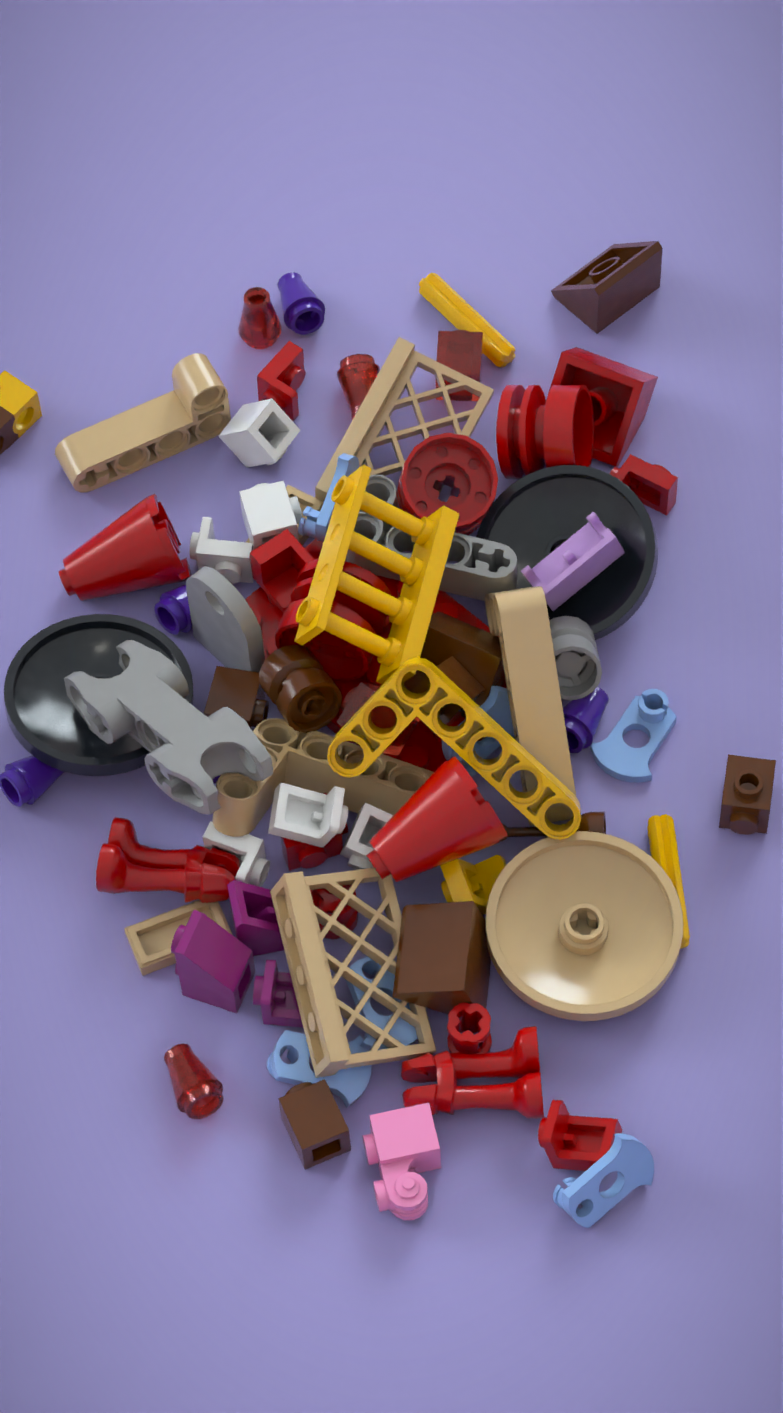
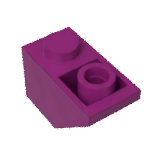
(212, 963)

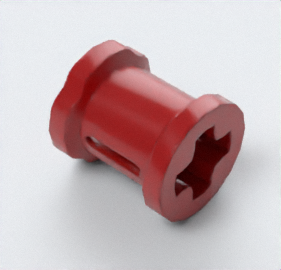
(472, 1019)

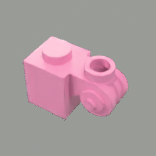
(403, 1146)

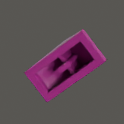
(254, 918)

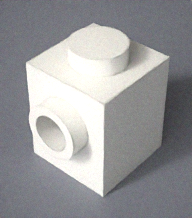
(259, 433)
(269, 512)
(366, 825)

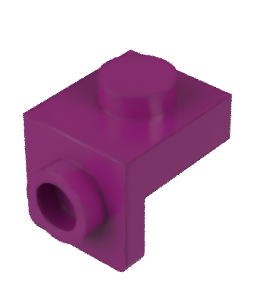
(276, 997)

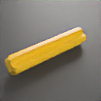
(466, 318)
(665, 853)

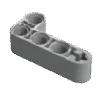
(481, 564)

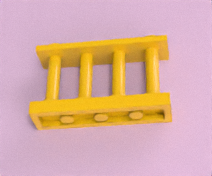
(419, 573)

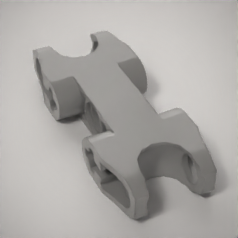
(182, 741)

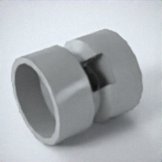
(575, 657)

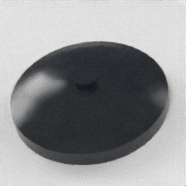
(552, 506)
(38, 700)

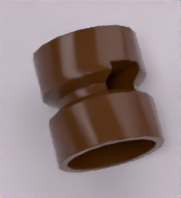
(300, 688)

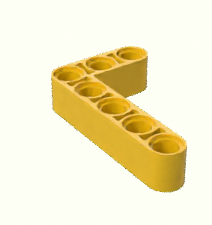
(460, 738)

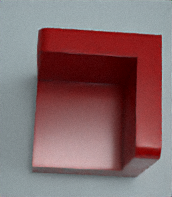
(277, 566)

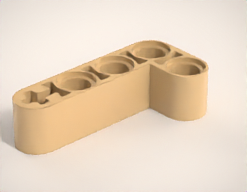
(150, 431)

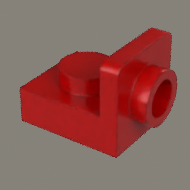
(282, 379)

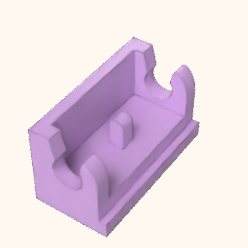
(575, 562)

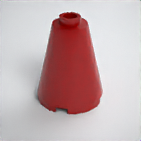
(127, 555)
(436, 825)

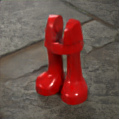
(133, 867)
(446, 1068)

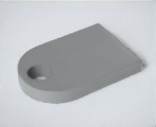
(224, 621)

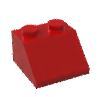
(618, 398)

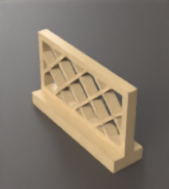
(385, 398)
(312, 976)

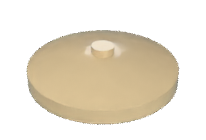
(584, 926)

